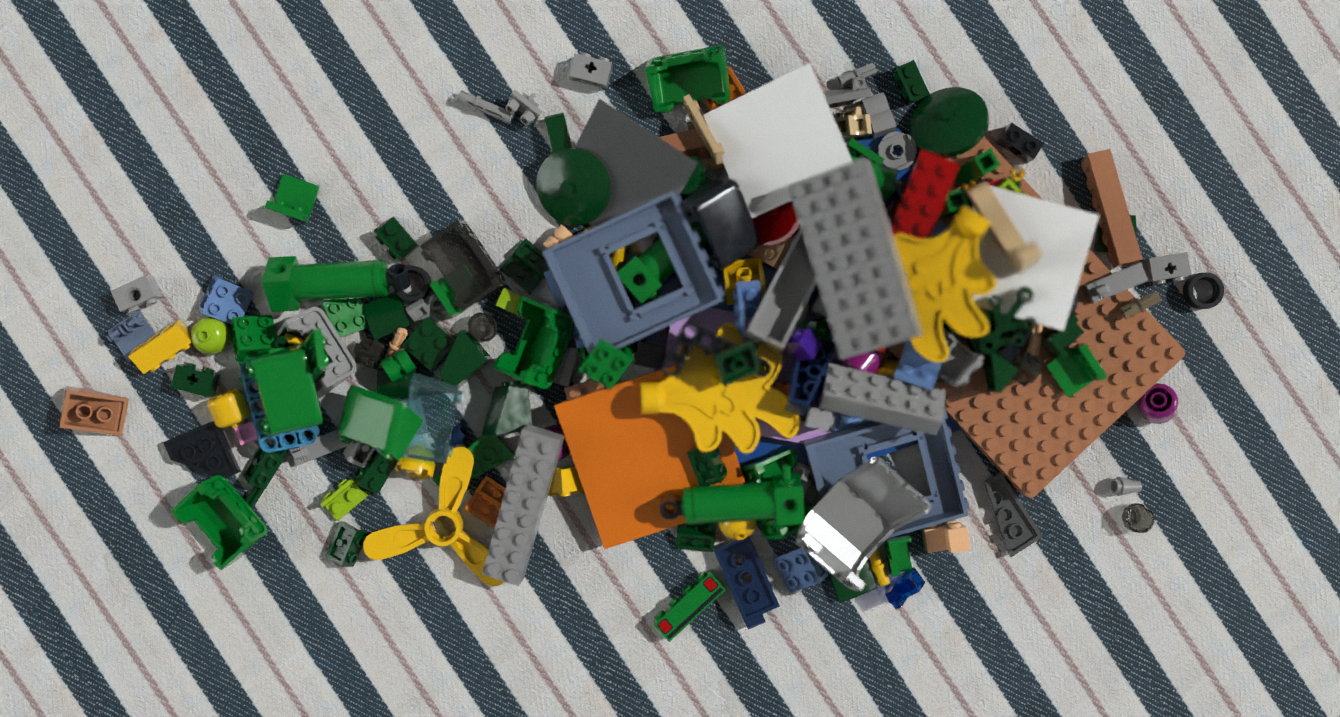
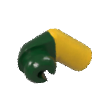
(287, 340)

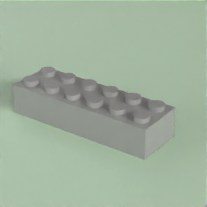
(882, 399)

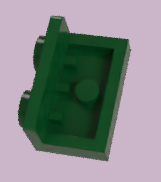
(375, 472)

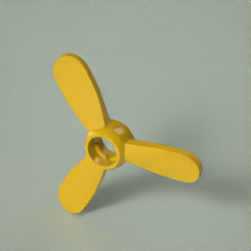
(404, 537)

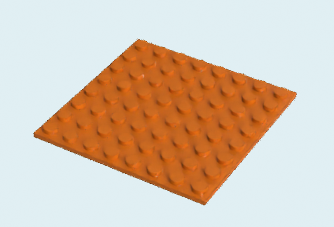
(632, 459)

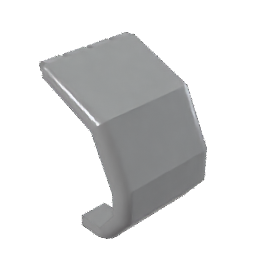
(857, 519)

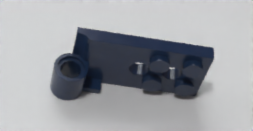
(751, 598)

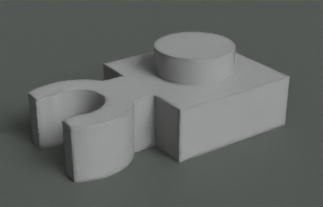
(420, 310)

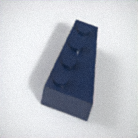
(806, 378)

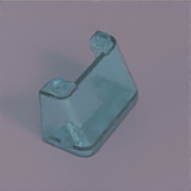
(436, 405)

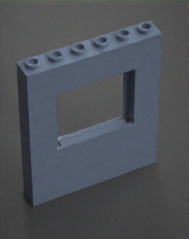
(594, 287)
(841, 452)

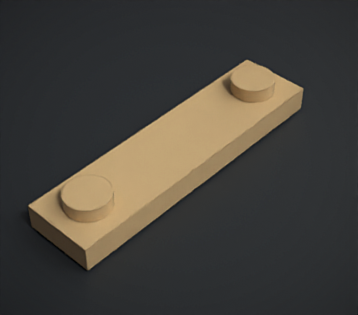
(692, 109)

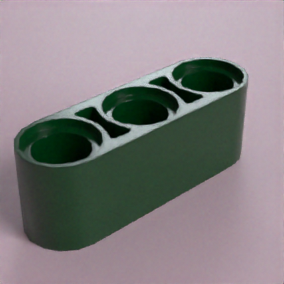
(558, 132)

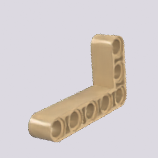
(1019, 254)

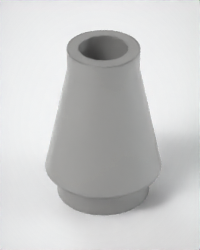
(1124, 486)

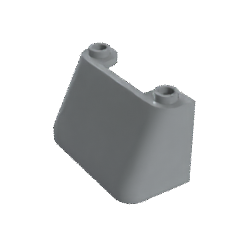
(340, 364)

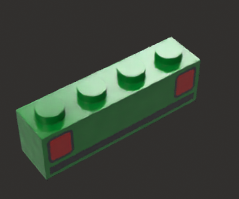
(689, 605)

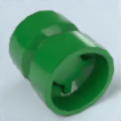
(398, 365)

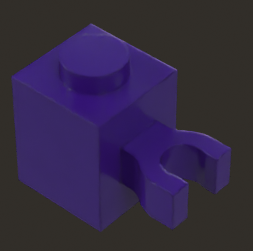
(802, 344)

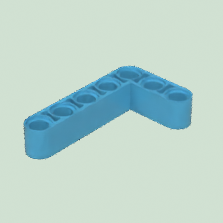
(258, 414)

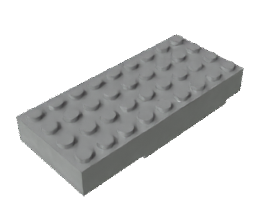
(855, 259)

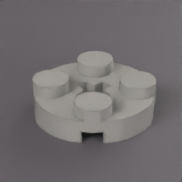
(901, 141)

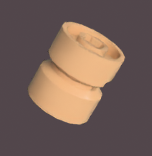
(560, 236)

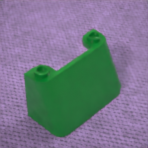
(692, 72)
(285, 391)
(378, 422)
(762, 472)

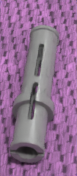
(478, 103)

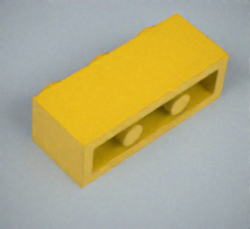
(161, 347)

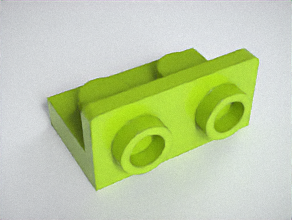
(343, 499)

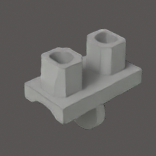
(525, 105)

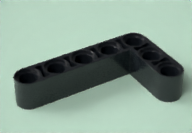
(696, 340)

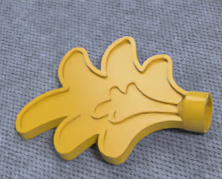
(942, 281)
(712, 409)

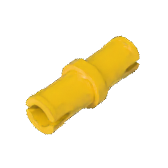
(878, 567)

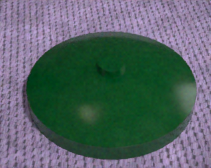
(949, 122)
(573, 186)

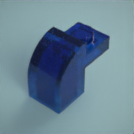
(904, 586)

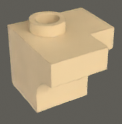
(853, 123)

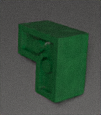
(1057, 341)

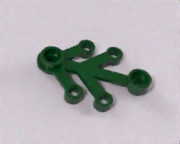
(1004, 323)

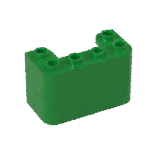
(539, 346)
(223, 518)

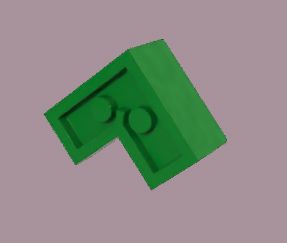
(897, 554)

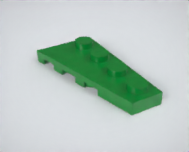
(488, 453)

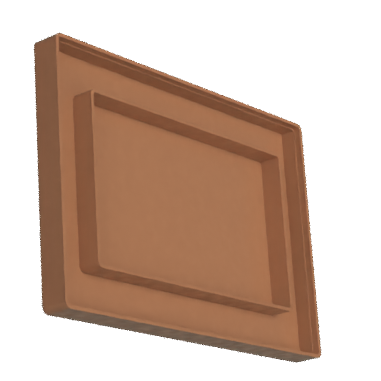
(1036, 428)

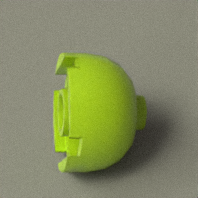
(211, 336)

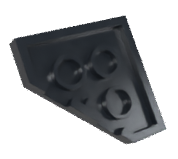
(204, 450)

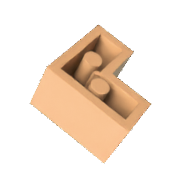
(948, 536)

